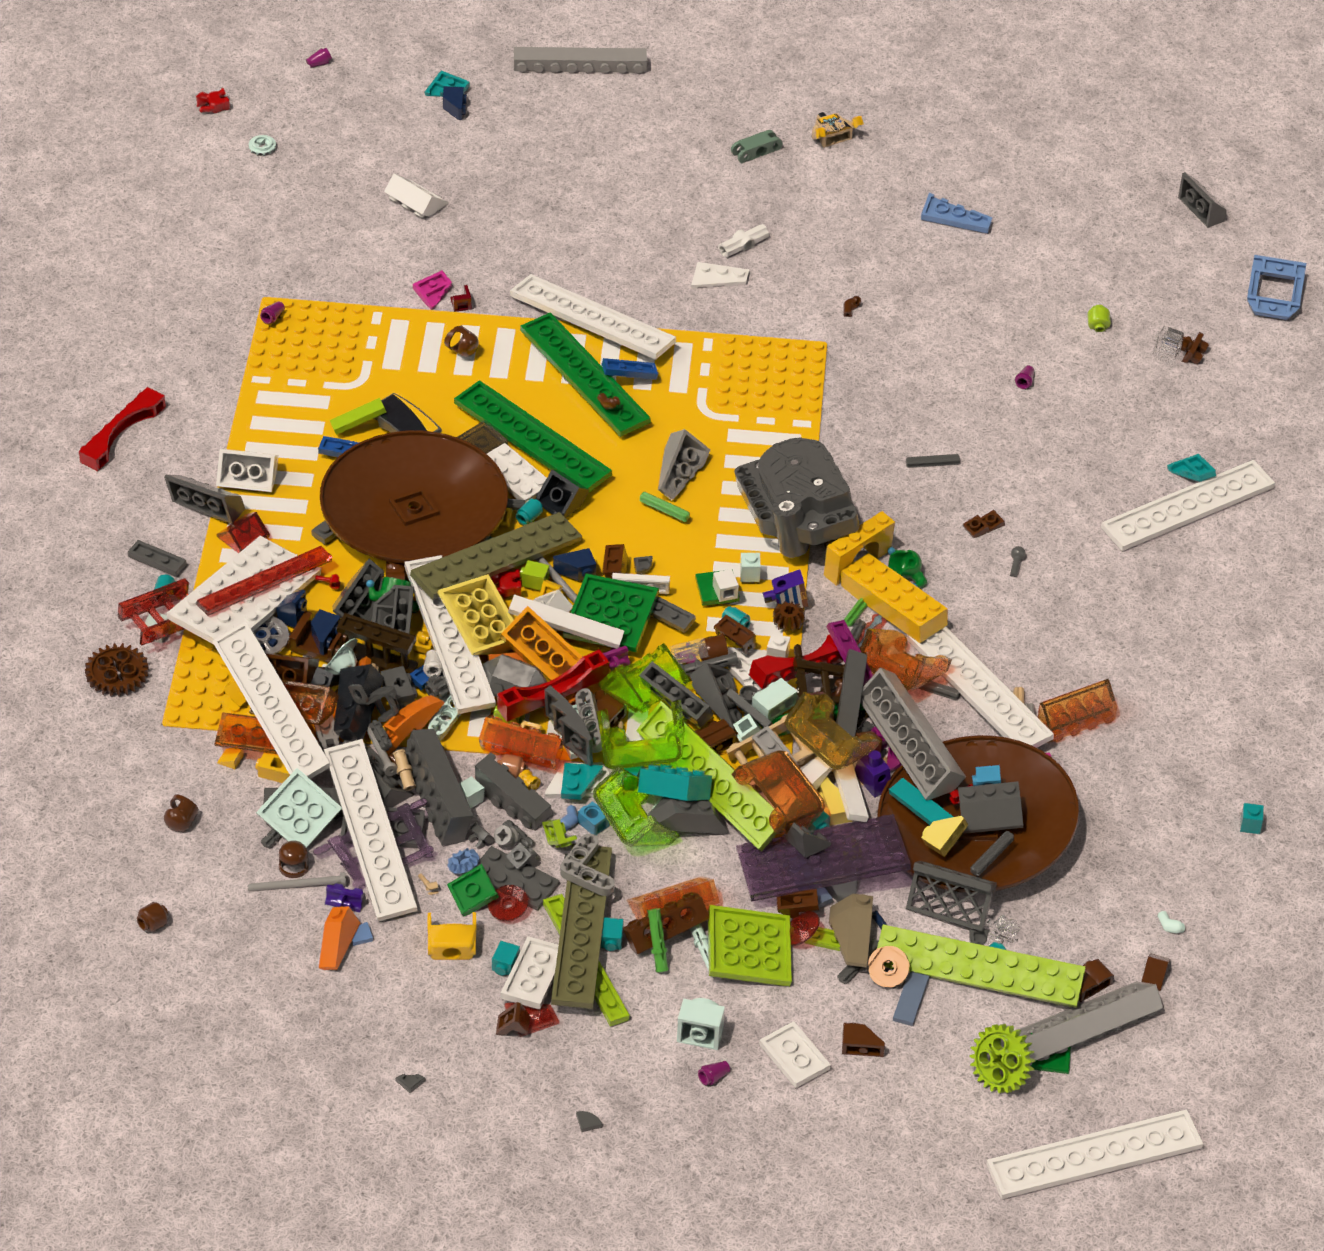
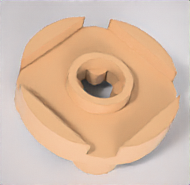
(890, 978)

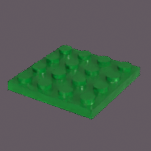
(616, 605)

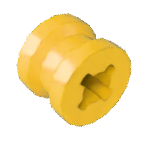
(530, 781)

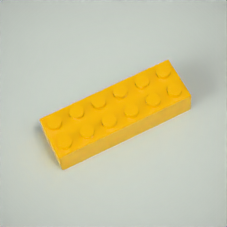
(894, 598)

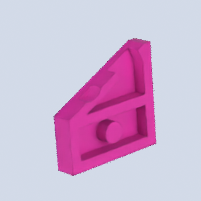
(433, 288)

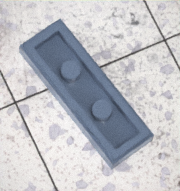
(910, 998)

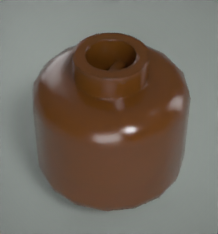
(152, 917)

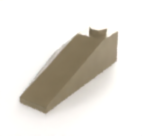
(852, 927)

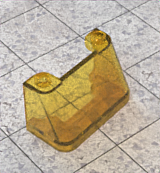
(830, 742)

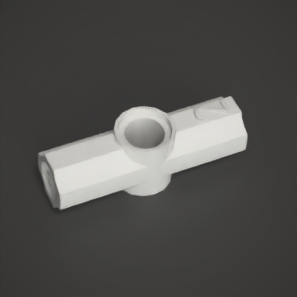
(743, 240)

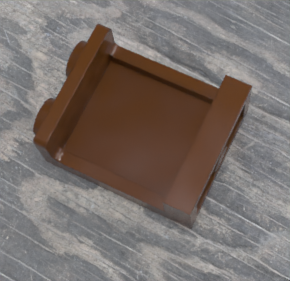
(303, 642)

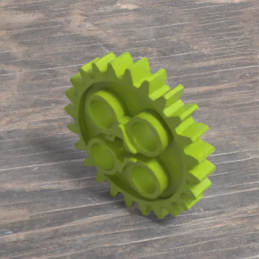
(1002, 1058)

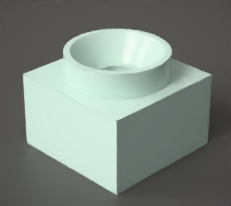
(700, 1023)

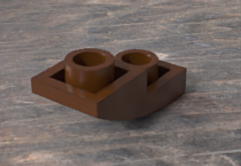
(979, 526)

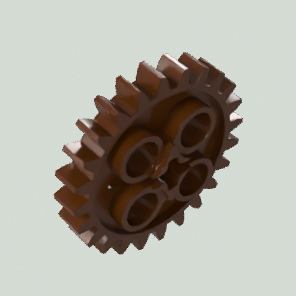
(104, 676)

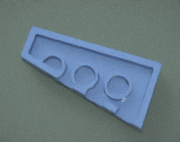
(948, 214)

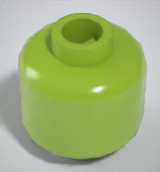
(1099, 318)

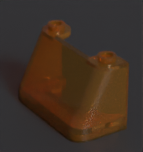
(887, 651)
(785, 788)

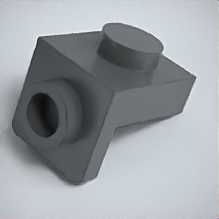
(521, 855)

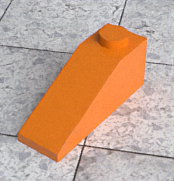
(337, 936)

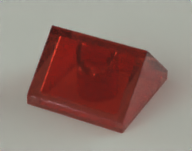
(243, 532)

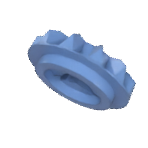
(468, 859)

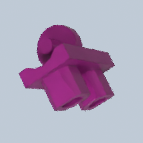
(617, 657)

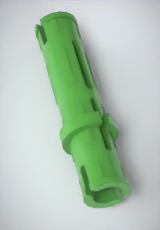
(659, 949)

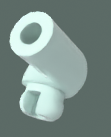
(1170, 925)

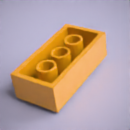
(540, 644)

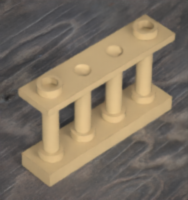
(738, 749)

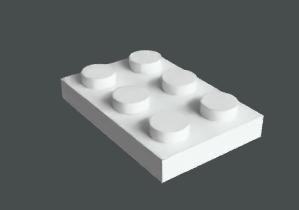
(794, 1054)

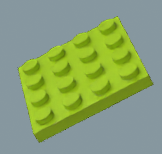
(749, 945)

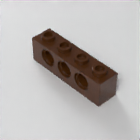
(677, 924)

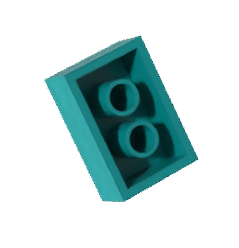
(675, 782)

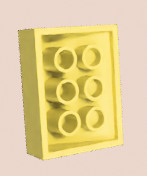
(478, 614)

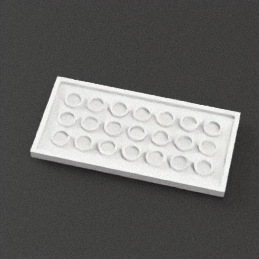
(254, 610)

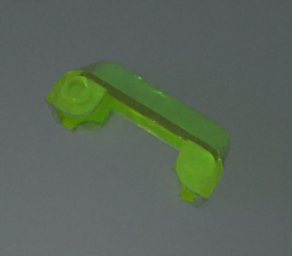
(626, 685)
(621, 805)

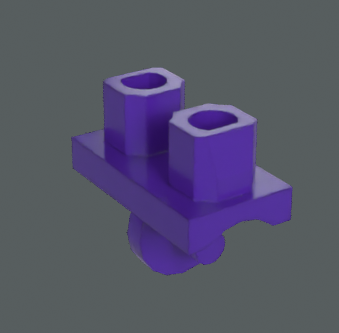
(340, 897)

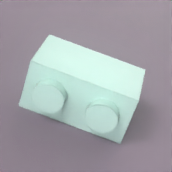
(775, 699)

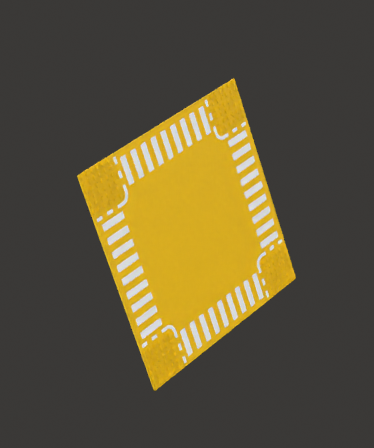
(337, 356)

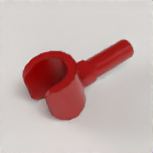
(333, 581)
(955, 796)

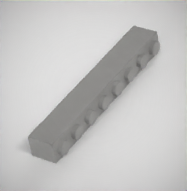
(580, 59)

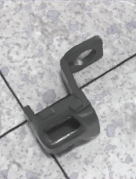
(388, 692)

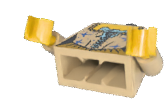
(834, 129)

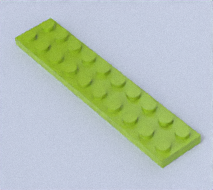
(737, 802)
(987, 966)

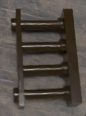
(380, 635)

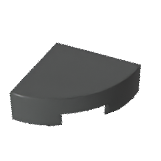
(642, 564)
(977, 936)
(410, 1082)
(588, 1121)

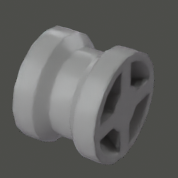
(508, 840)

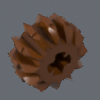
(788, 616)

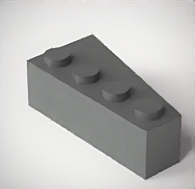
(511, 793)

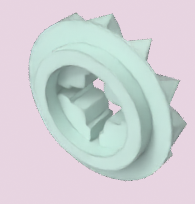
(257, 141)

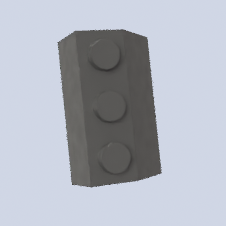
(1200, 201)
(991, 807)

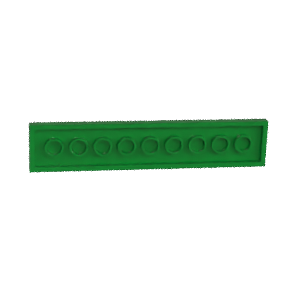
(584, 373)
(532, 435)

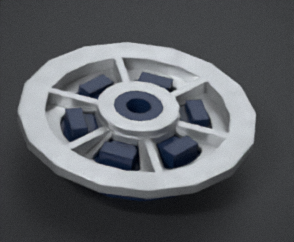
(272, 635)

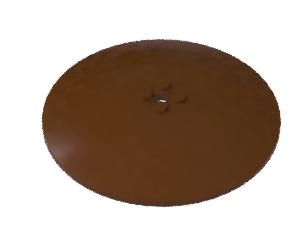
(447, 479)
(1047, 807)

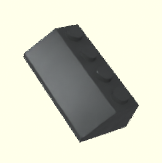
(204, 498)
(389, 786)

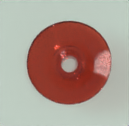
(509, 895)
(803, 927)

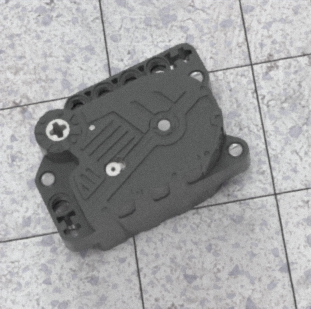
(798, 495)

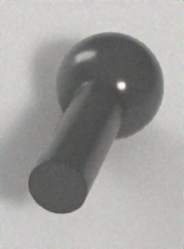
(1018, 553)

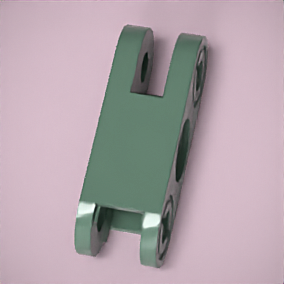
(756, 146)

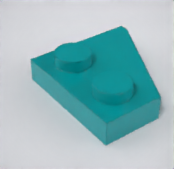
(445, 79)
(1193, 467)
(578, 779)

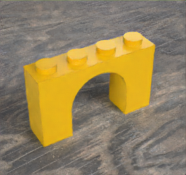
(874, 534)

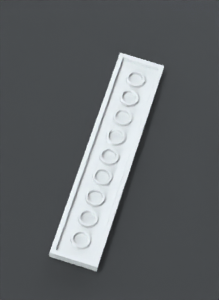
(593, 316)
(1187, 505)
(460, 668)
(984, 690)
(271, 701)
(370, 830)
(1094, 1154)

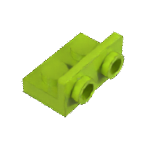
(555, 833)

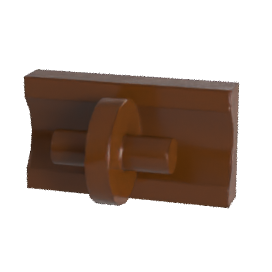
(1191, 347)

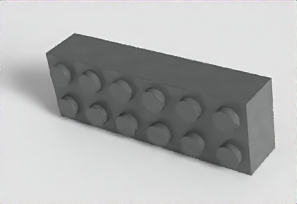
(439, 786)

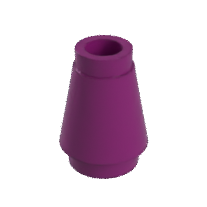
(319, 58)
(272, 312)
(1027, 374)
(713, 1072)

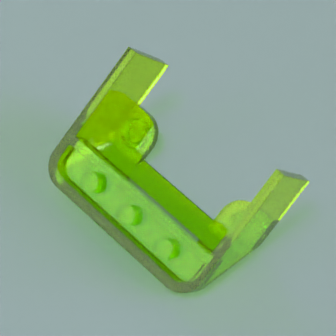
(626, 754)

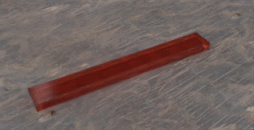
(264, 580)

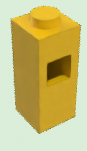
(271, 768)

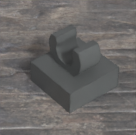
(482, 835)

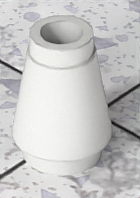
(432, 664)

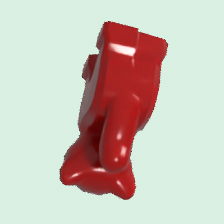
(215, 99)
(508, 583)

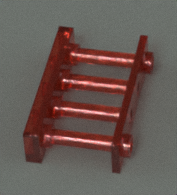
(148, 603)

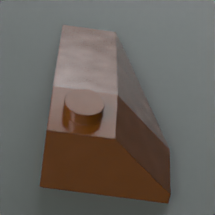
(294, 667)

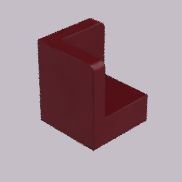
(462, 302)

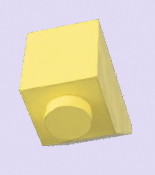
(944, 833)

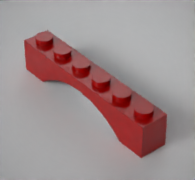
(144, 406)
(772, 668)
(522, 700)

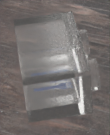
(1168, 346)

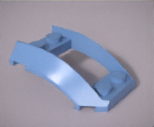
(1276, 268)

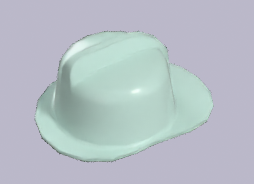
(344, 657)

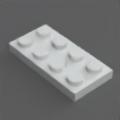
(520, 476)
(531, 973)

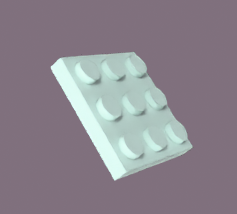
(299, 809)

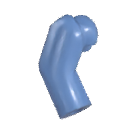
(571, 818)

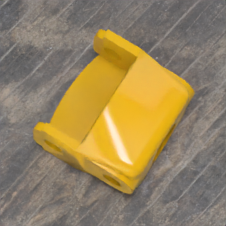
(451, 940)

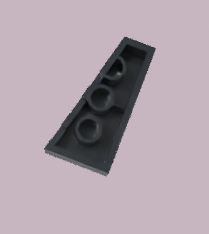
(350, 717)

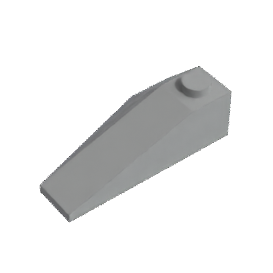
(680, 462)

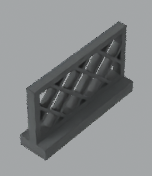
(955, 878)

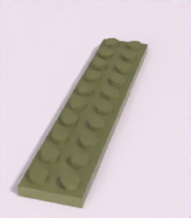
(497, 554)
(580, 938)

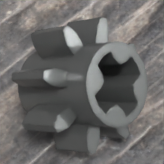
(437, 686)

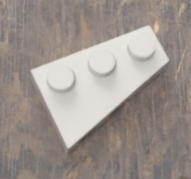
(718, 275)

